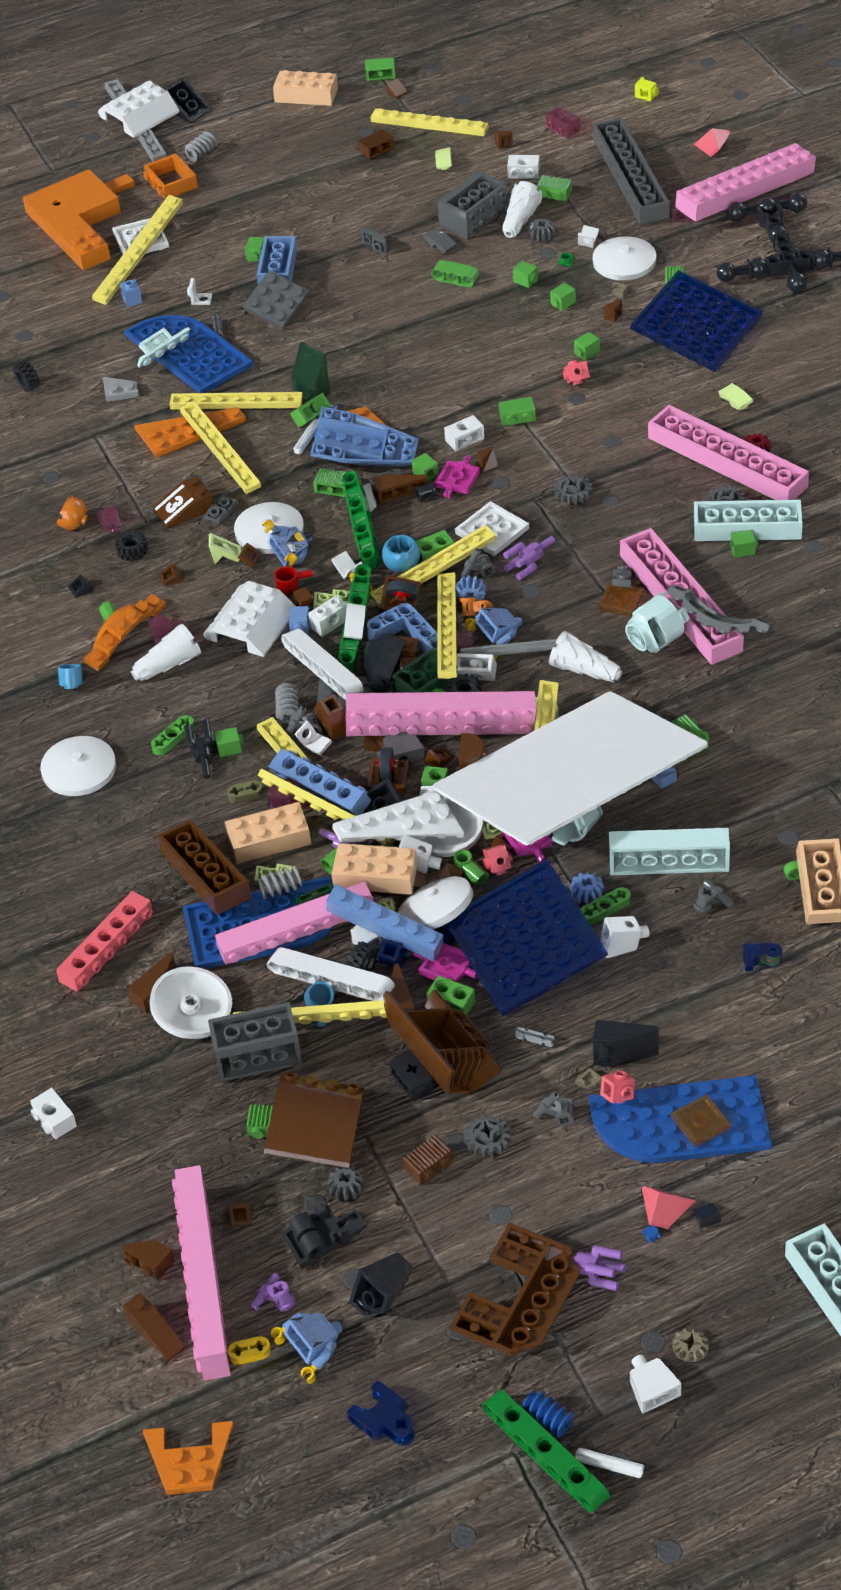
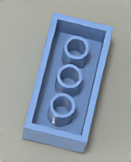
(278, 256)

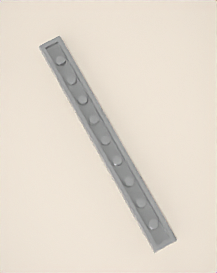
(147, 138)

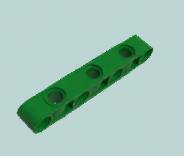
(361, 519)
(358, 595)
(557, 1462)

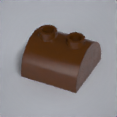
(471, 749)

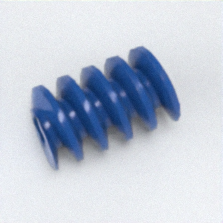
(548, 1414)

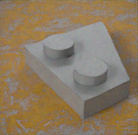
(119, 389)

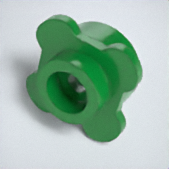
(566, 259)

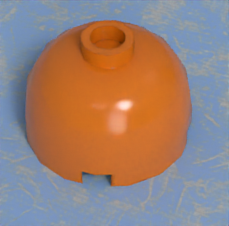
(73, 514)

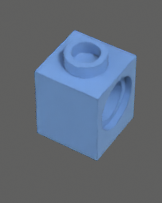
(131, 293)
(299, 618)

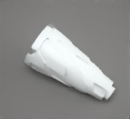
(521, 206)
(173, 650)
(582, 659)

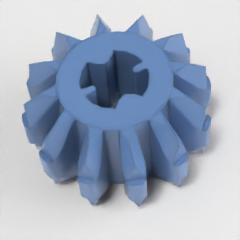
(470, 587)
(586, 887)

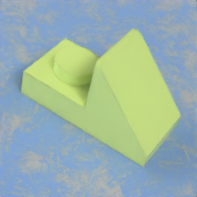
(222, 547)

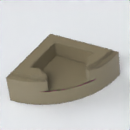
(620, 289)
(589, 1079)

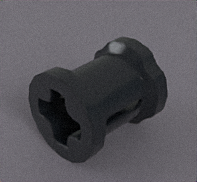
(425, 491)

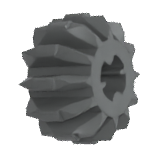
(542, 230)
(345, 1183)

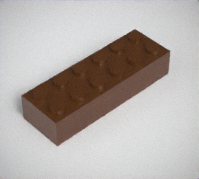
(204, 867)

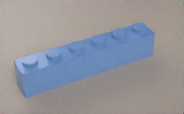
(384, 922)

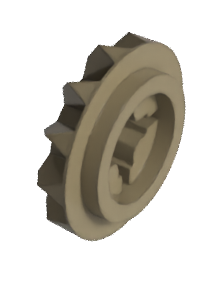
(697, 1351)

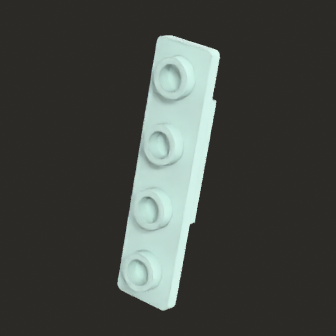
(159, 343)

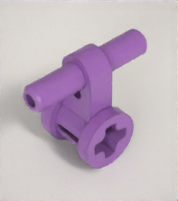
(274, 1291)

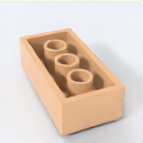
(305, 88)
(268, 832)
(379, 866)
(820, 879)

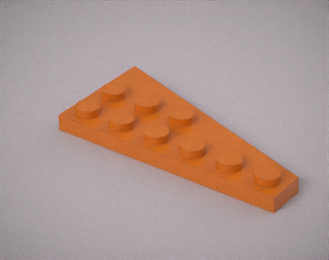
(176, 433)

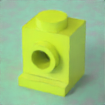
(646, 89)

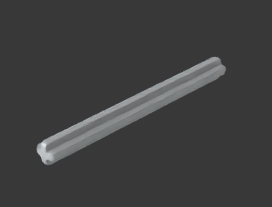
(512, 648)

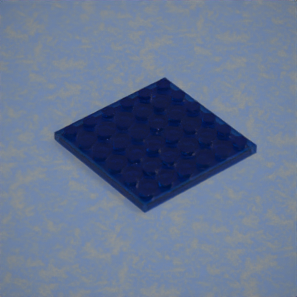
(696, 321)
(526, 937)

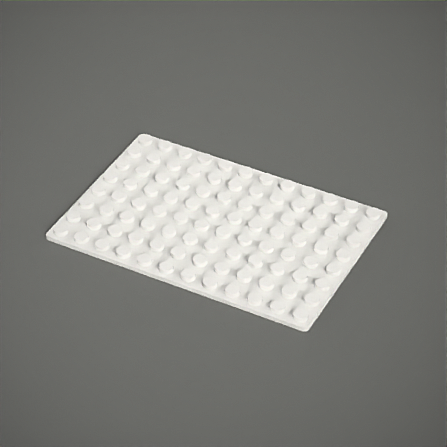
(569, 767)

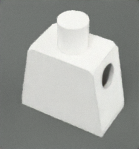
(424, 853)
(622, 935)
(653, 1383)

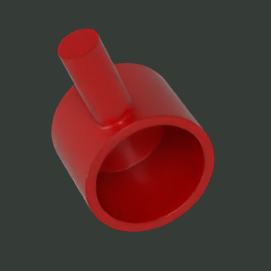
(287, 579)

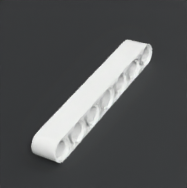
(321, 663)
(337, 975)

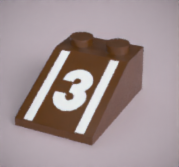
(184, 502)

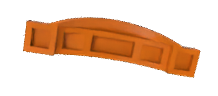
(118, 626)

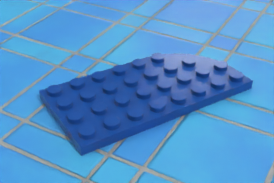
(202, 359)
(205, 924)
(647, 1133)

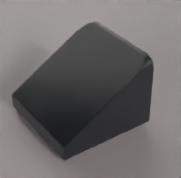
(80, 586)
(707, 1215)

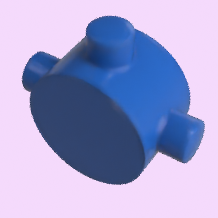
(651, 1233)

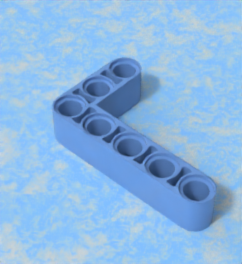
(403, 618)

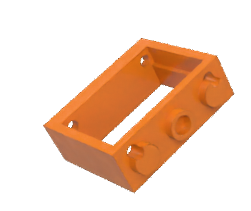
(167, 165)

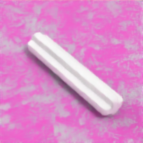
(306, 437)
(609, 1462)

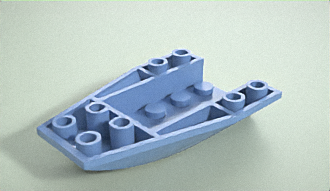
(361, 441)

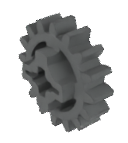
(573, 489)
(726, 494)
(496, 1131)

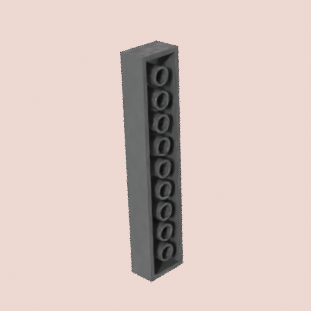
(631, 171)

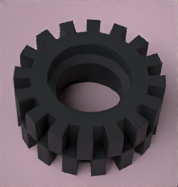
(26, 375)
(131, 538)
(465, 682)
(363, 956)

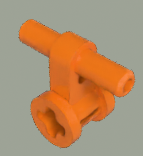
(471, 606)

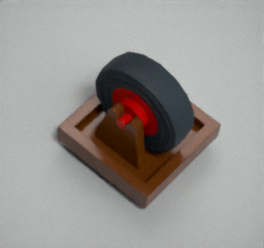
(399, 591)
(390, 768)

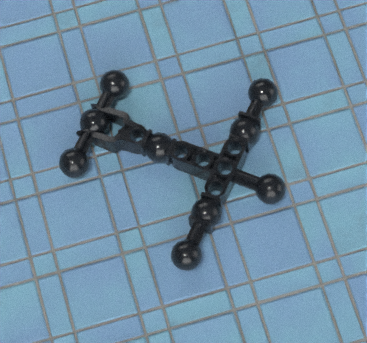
(785, 259)

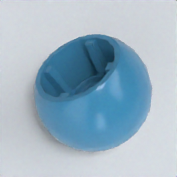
(400, 553)

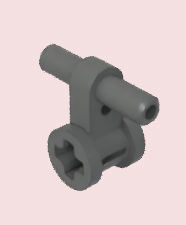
(479, 563)
(298, 720)
(710, 894)
(557, 1108)

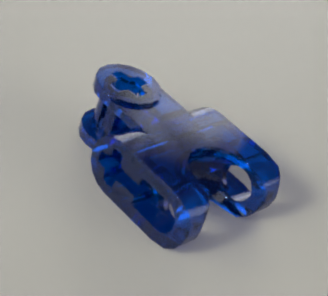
(385, 1417)

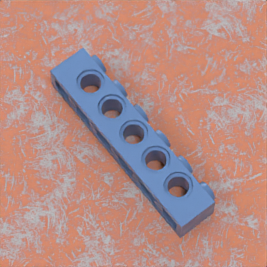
(319, 782)

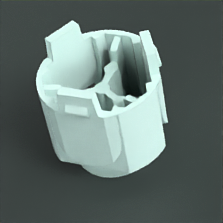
(656, 624)
(577, 828)

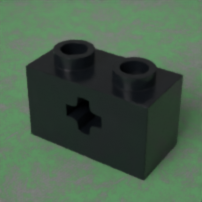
(411, 1075)

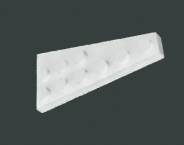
(416, 817)

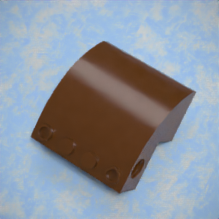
(314, 1120)

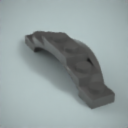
(711, 618)

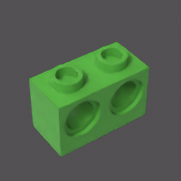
(310, 410)
(433, 544)
(455, 994)

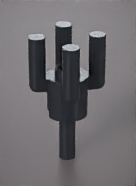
(203, 747)

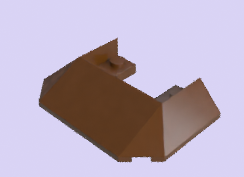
(549, 1281)

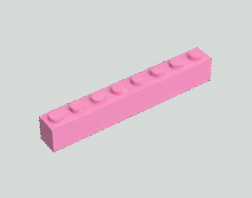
(281, 927)

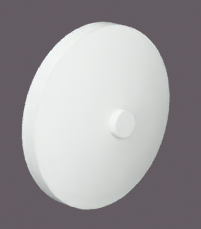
(624, 258)
(249, 523)
(78, 766)
(470, 824)
(438, 902)
(187, 999)

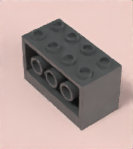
(472, 204)
(255, 1041)

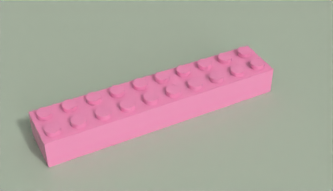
(745, 182)
(728, 454)
(660, 569)
(440, 713)
(200, 1274)

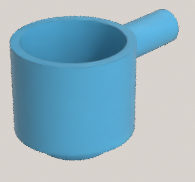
(70, 675)
(319, 994)

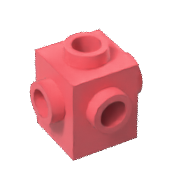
(581, 372)
(491, 856)
(617, 1087)

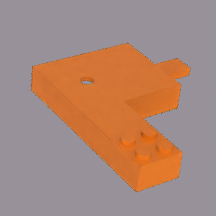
(83, 203)

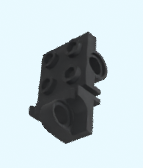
(318, 1233)

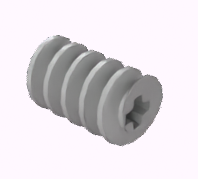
(200, 146)
(286, 702)
(279, 882)

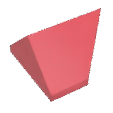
(712, 141)
(664, 1207)

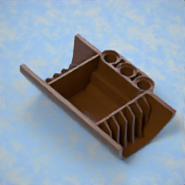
(444, 1043)

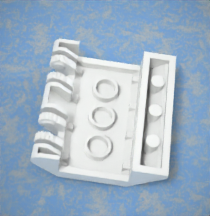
(141, 108)
(254, 616)

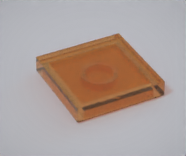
(621, 600)
(700, 1120)

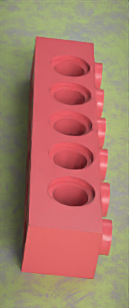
(104, 941)

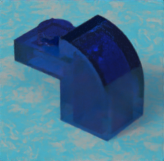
(392, 953)

